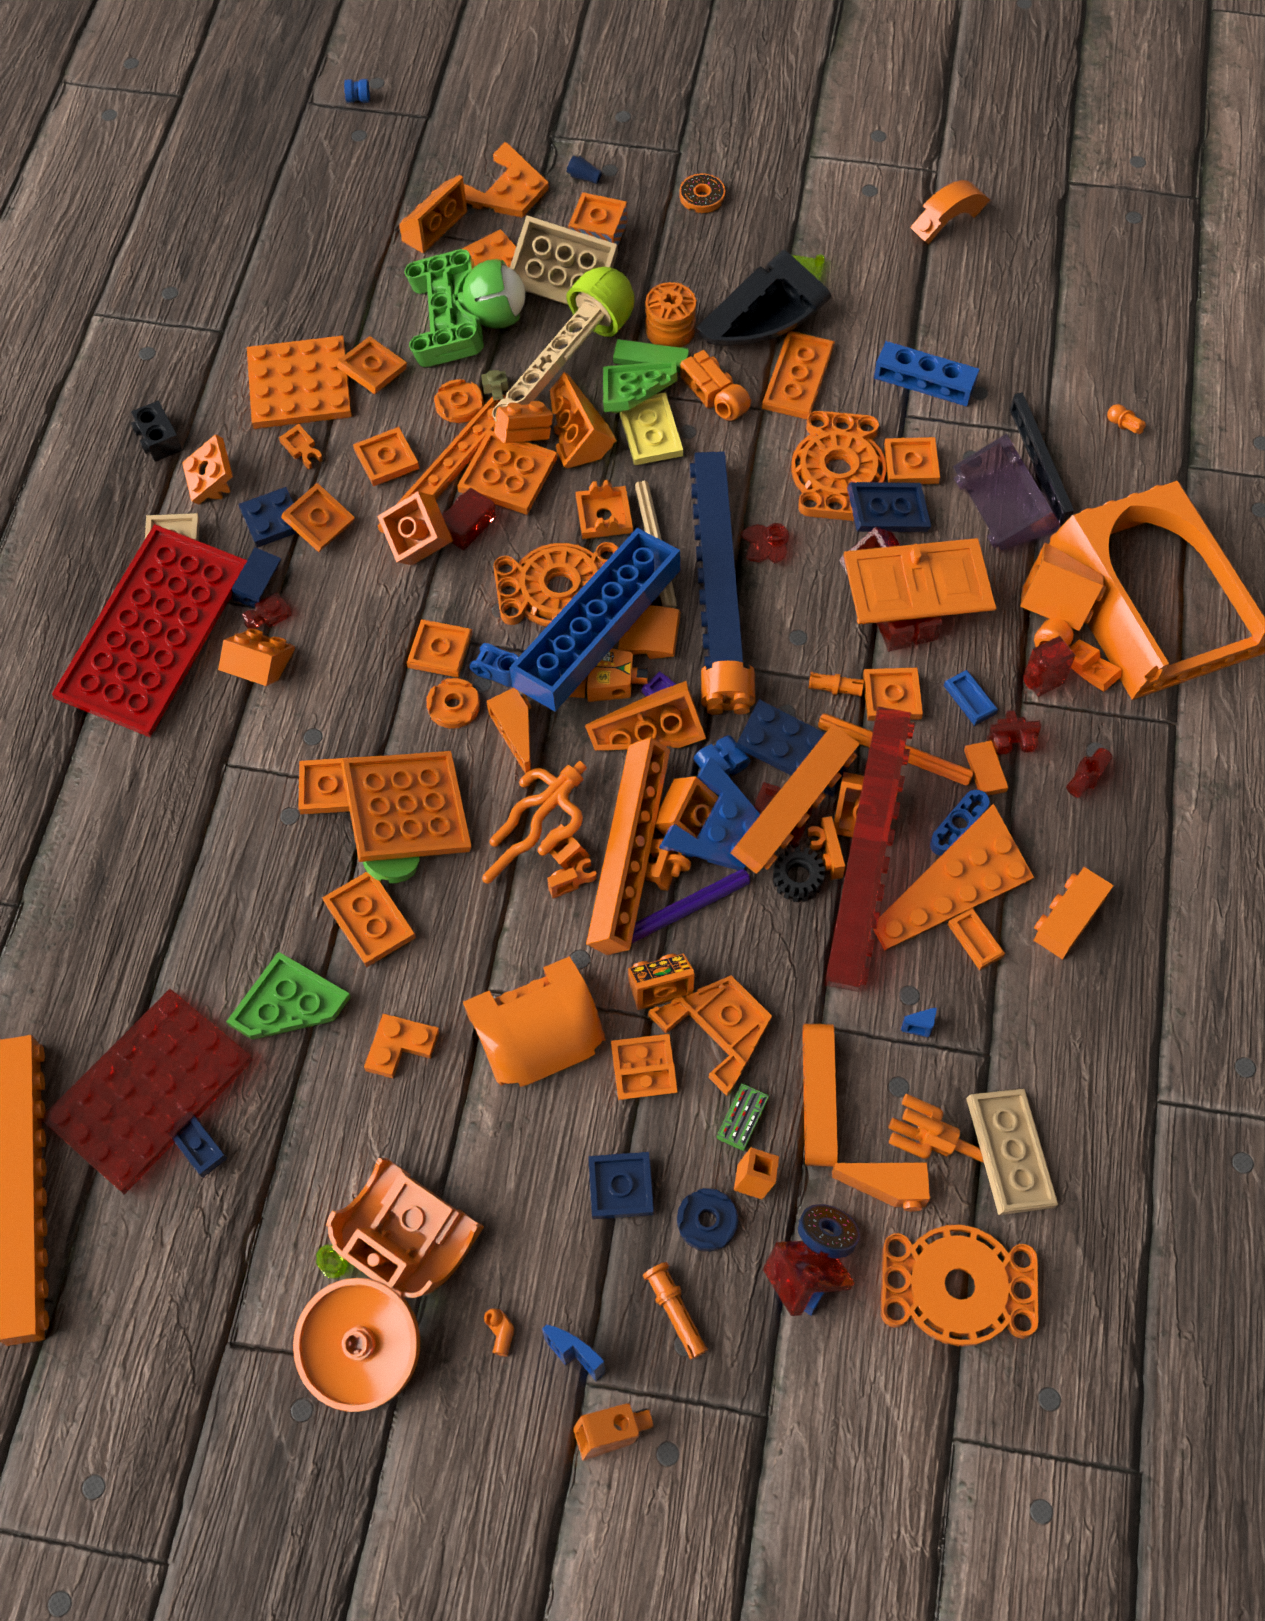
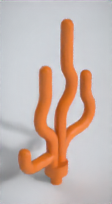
(555, 794)

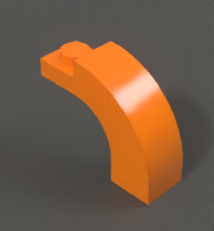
(946, 204)

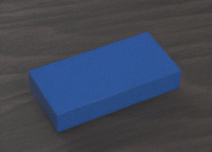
(970, 697)

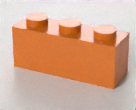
(1071, 912)

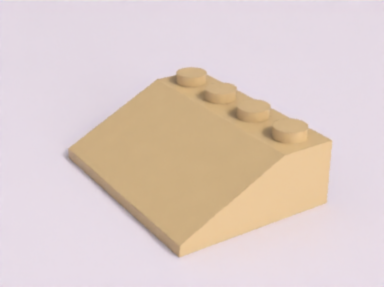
(555, 257)

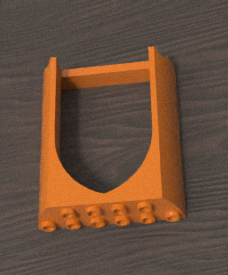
(1116, 619)

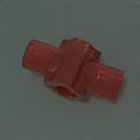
(1089, 772)

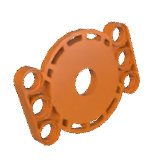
(829, 444)
(535, 571)
(966, 1317)

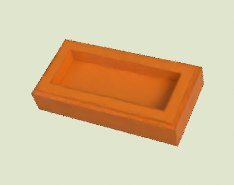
(986, 768)
(976, 939)

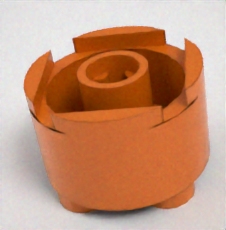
(728, 687)

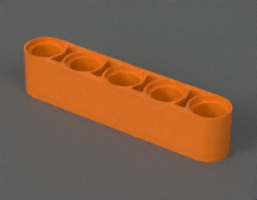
(819, 1095)

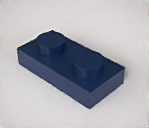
(200, 1148)

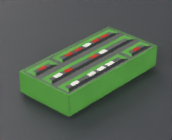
(742, 1117)

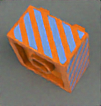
(600, 217)

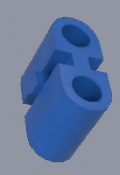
(725, 754)

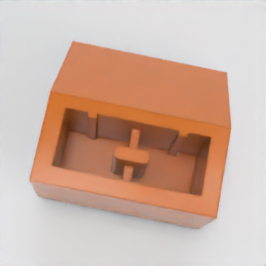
(255, 656)

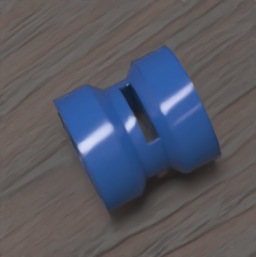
(357, 90)

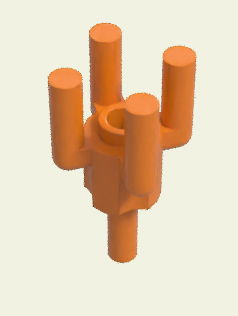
(931, 1132)

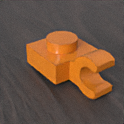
(568, 880)

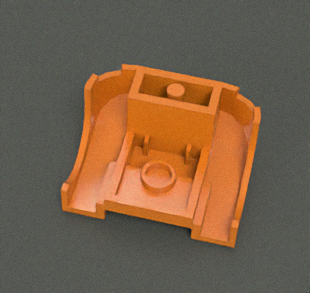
(537, 1025)
(402, 1233)

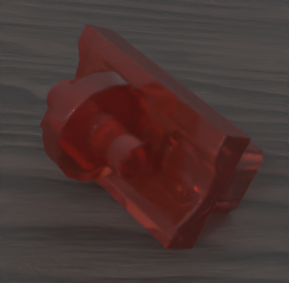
(1012, 731)

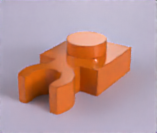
(299, 444)

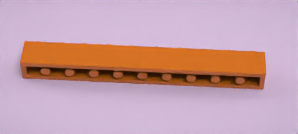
(22, 1193)

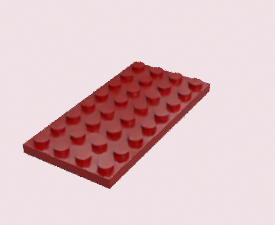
(150, 631)

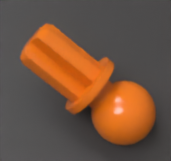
(1125, 419)

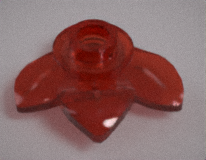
(764, 544)

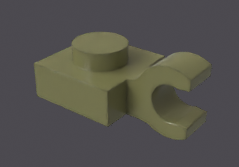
(495, 383)

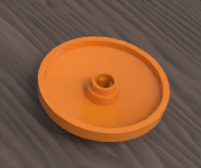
(356, 1344)

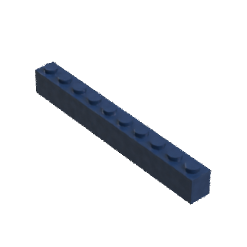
(716, 558)

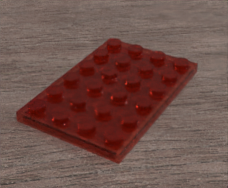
(146, 1090)

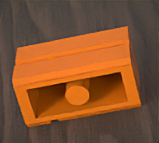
(704, 377)
(523, 422)

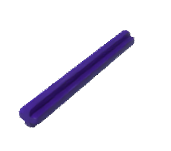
(690, 904)

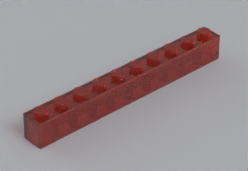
(868, 850)

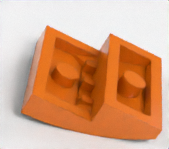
(653, 633)
(643, 1066)

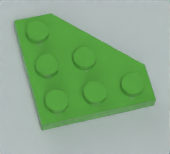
(633, 383)
(287, 1000)

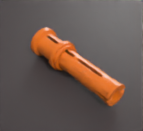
(669, 1297)

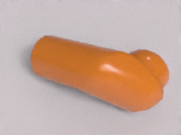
(502, 1328)

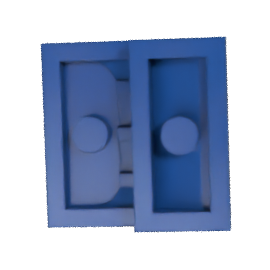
(568, 1347)

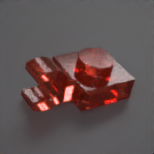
(268, 611)

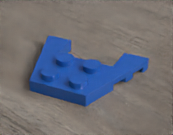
(724, 826)

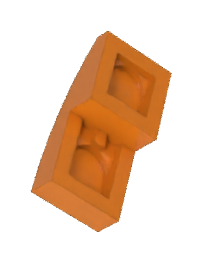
(1092, 667)

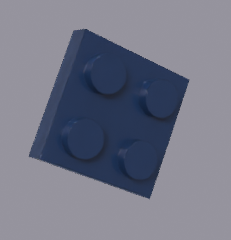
(264, 516)
(620, 1185)

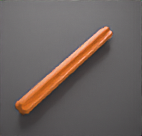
(916, 757)

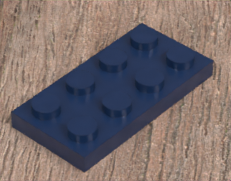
(780, 740)

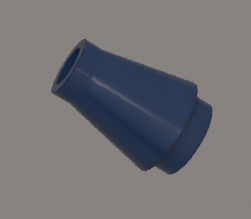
(583, 170)

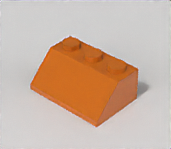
(435, 215)

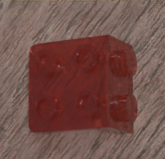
(800, 1272)

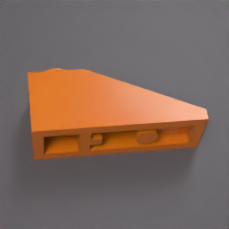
(512, 720)
(893, 1183)

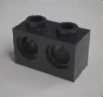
(156, 430)

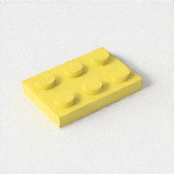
(651, 431)

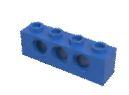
(926, 373)

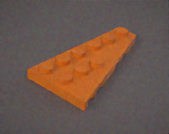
(967, 874)

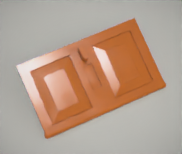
(919, 581)

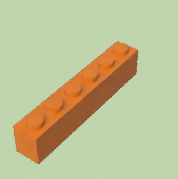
(795, 798)

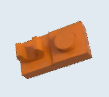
(827, 836)

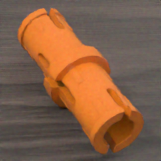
(836, 684)

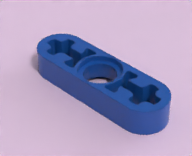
(960, 810)

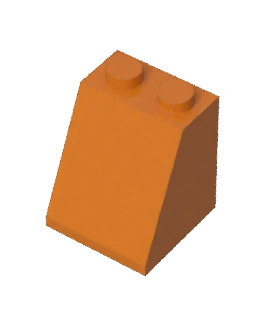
(1061, 588)

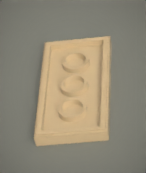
(1011, 1151)

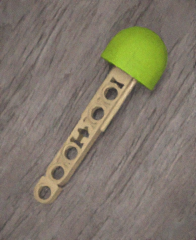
(601, 304)

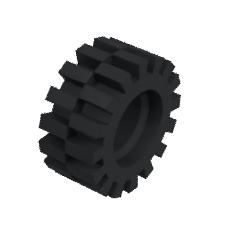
(798, 859)

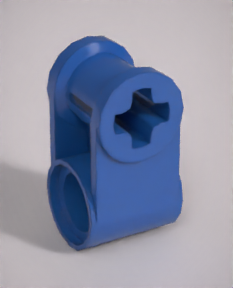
(493, 664)

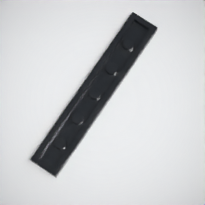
(1041, 459)

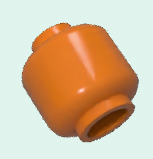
(732, 402)
(1051, 629)

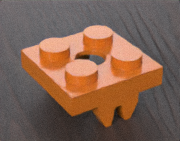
(217, 471)
(600, 498)

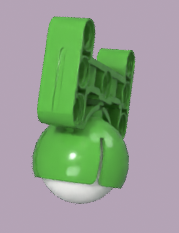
(460, 301)

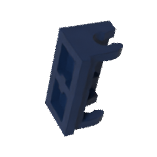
(255, 577)

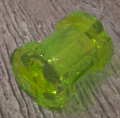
(328, 1269)

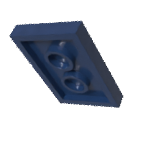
(888, 506)

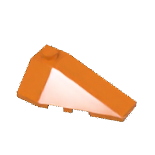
(580, 428)
(664, 715)

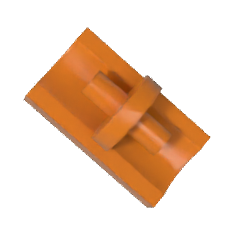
(666, 867)

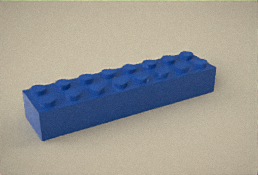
(595, 619)

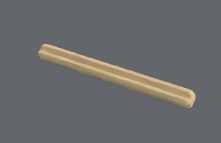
(651, 526)

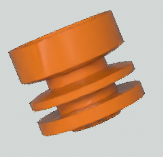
(670, 315)

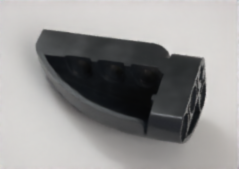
(766, 304)

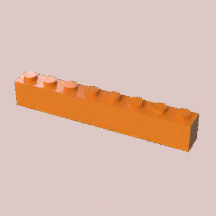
(628, 847)

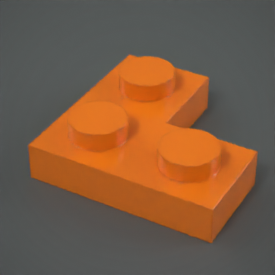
(399, 1036)

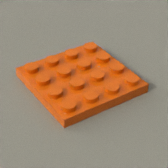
(297, 382)
(405, 806)

